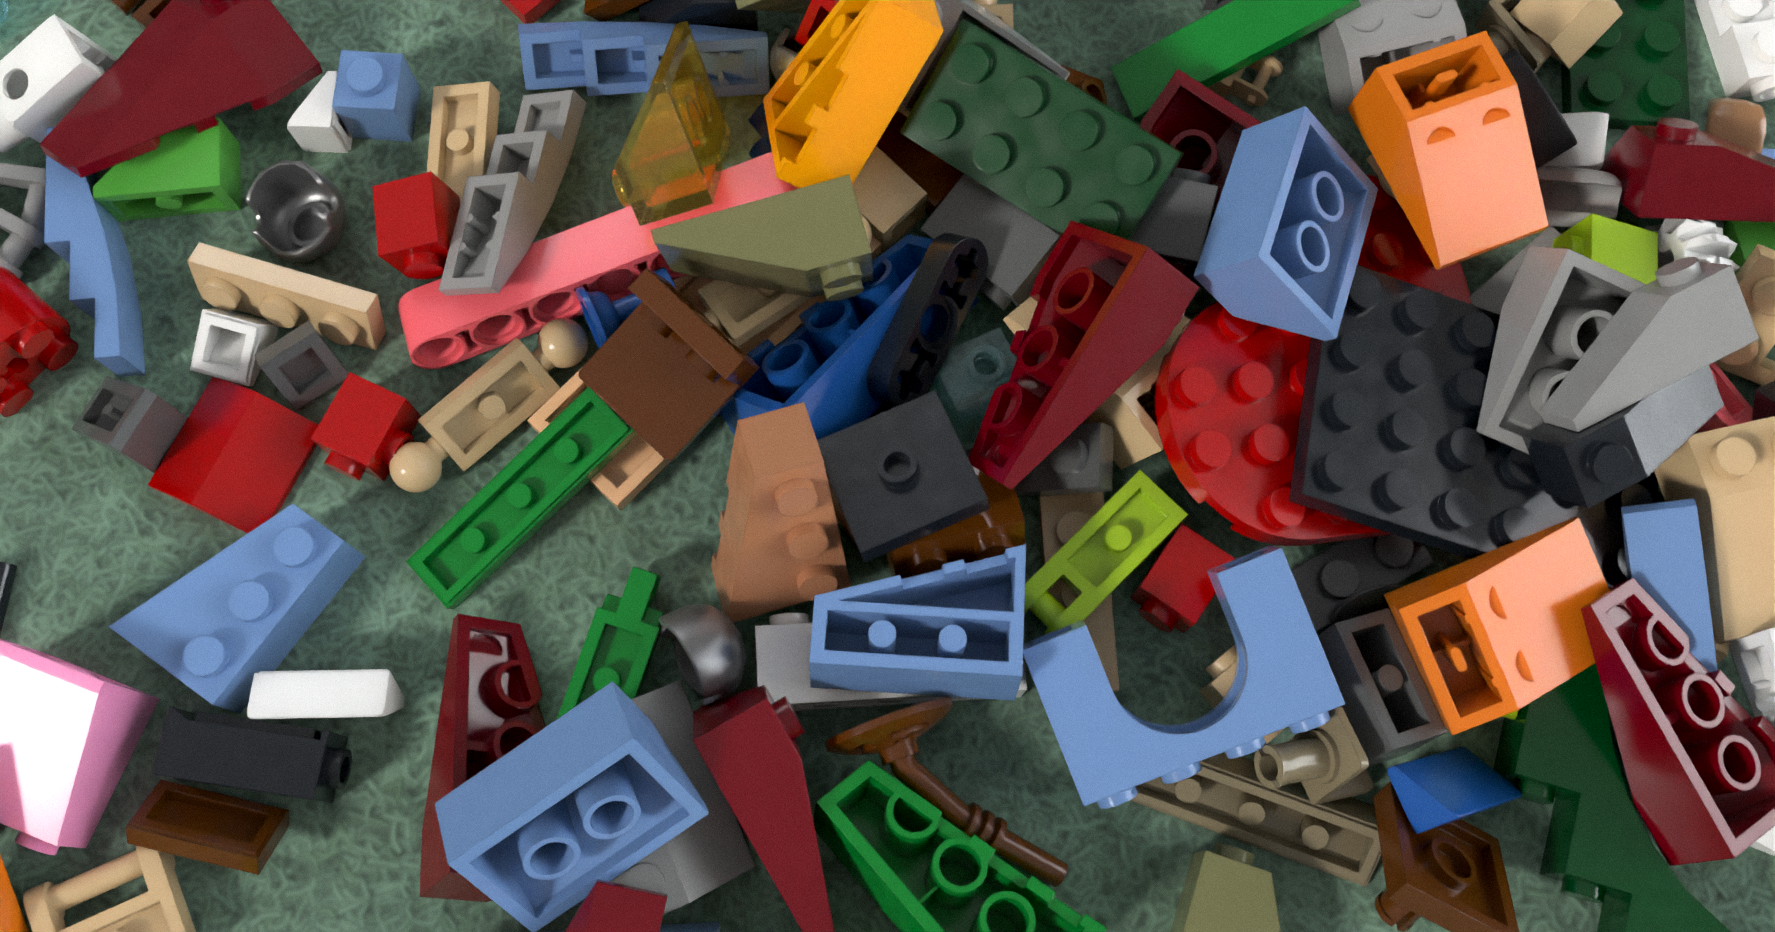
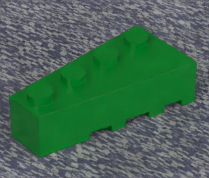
(928, 869)

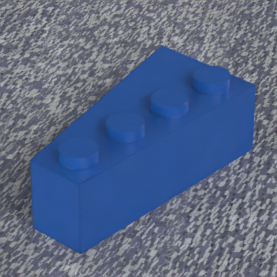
(831, 353)

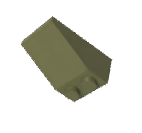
(785, 243)

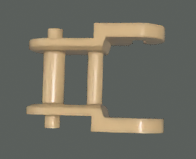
(1251, 93)

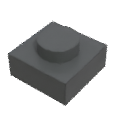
(301, 365)

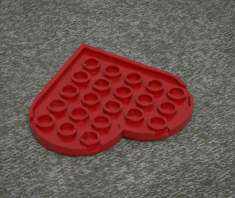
(1236, 395)

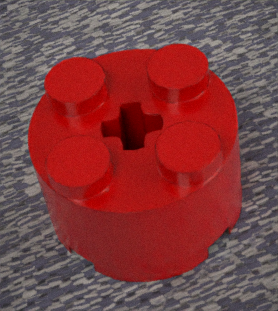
(30, 341)

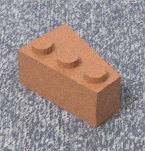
(778, 520)

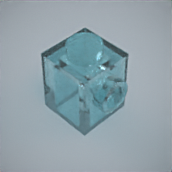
(972, 375)

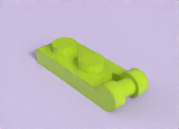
(1104, 552)

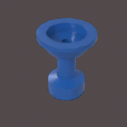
(606, 316)

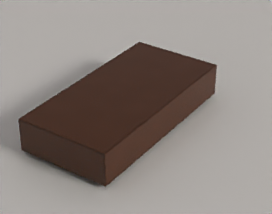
(208, 826)

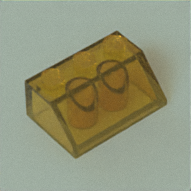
(675, 139)

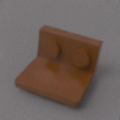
(667, 368)

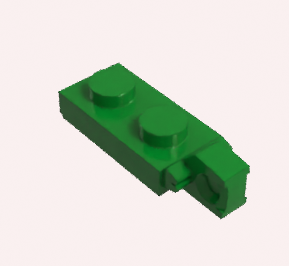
(618, 642)

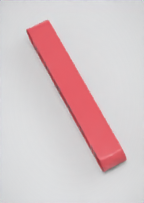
(594, 255)

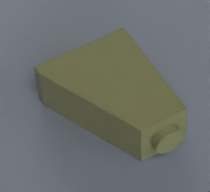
(1226, 894)

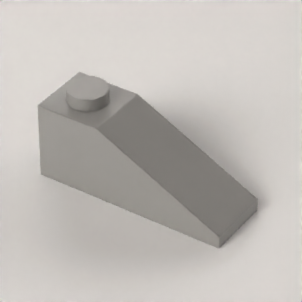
(1653, 340)

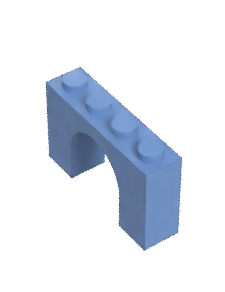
(1276, 685)

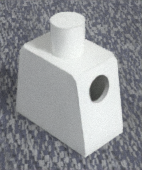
(46, 80)

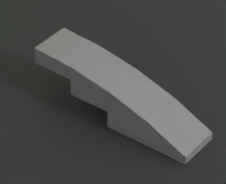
(510, 202)

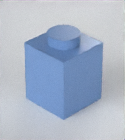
(376, 95)

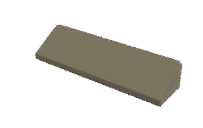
(1231, 800)

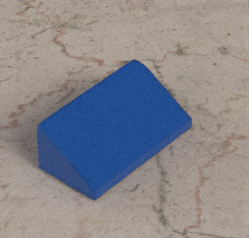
(1448, 788)

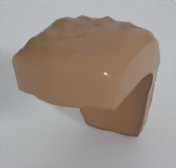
(1737, 122)

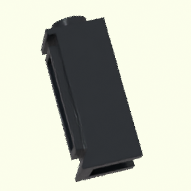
(253, 755)

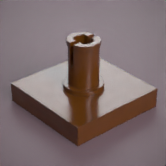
(1442, 874)

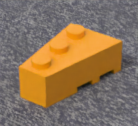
(847, 87)

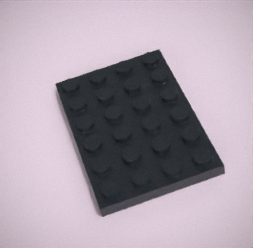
(1396, 437)

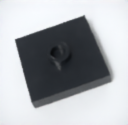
(901, 476)

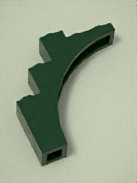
(1594, 835)

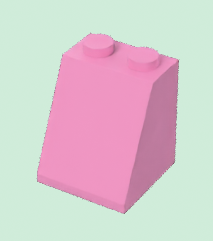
(62, 745)

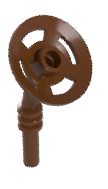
(895, 742)

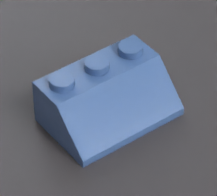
(1288, 228)
(568, 809)

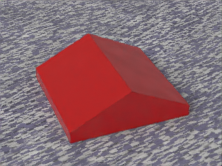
(236, 456)

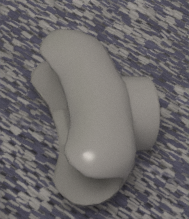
(1576, 193)

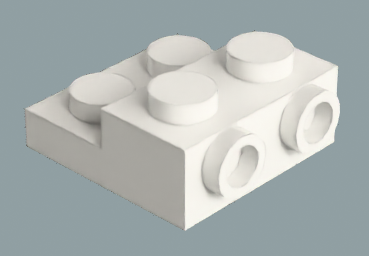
(1742, 45)

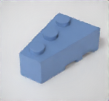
(243, 607)
(927, 632)

